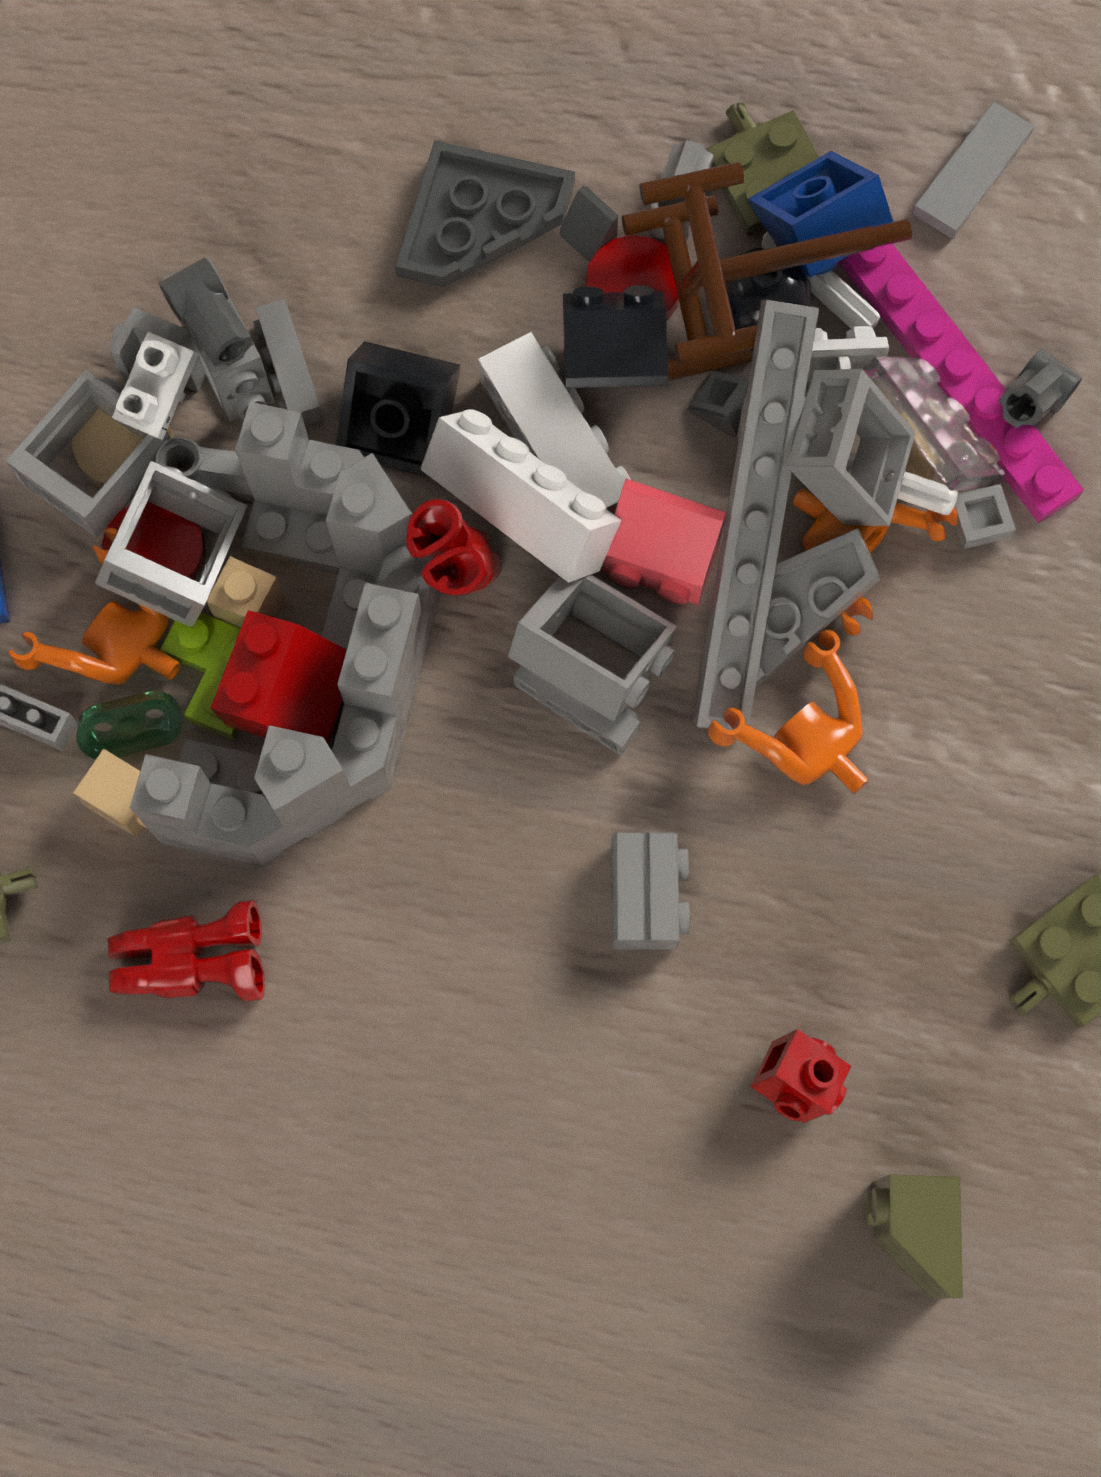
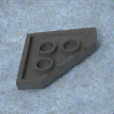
(477, 210)

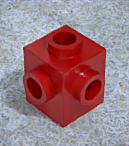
(802, 1077)

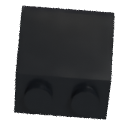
(615, 338)
(394, 404)

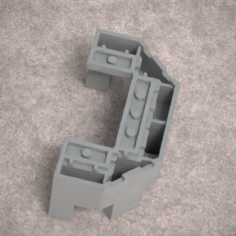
(339, 516)

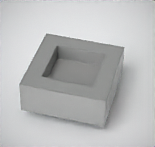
(983, 517)

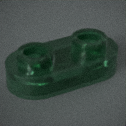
(131, 726)

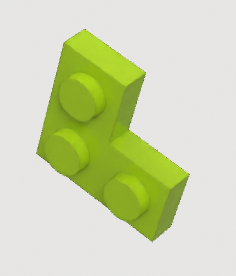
(206, 650)

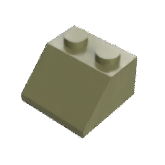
(920, 1229)

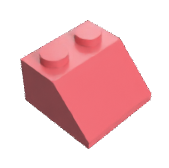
(664, 543)

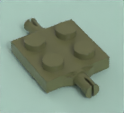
(766, 155)
(1065, 955)

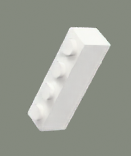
(549, 417)
(520, 494)

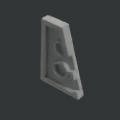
(812, 593)

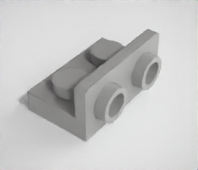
(130, 335)

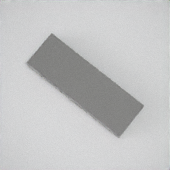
(973, 170)

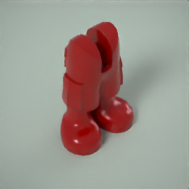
(460, 552)
(176, 960)

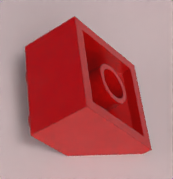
(280, 679)

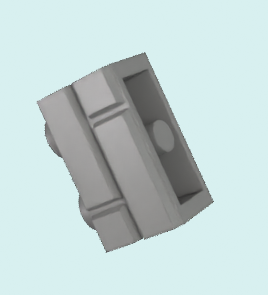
(647, 891)

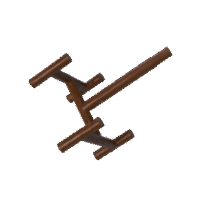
(727, 345)

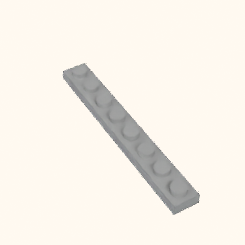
(755, 511)

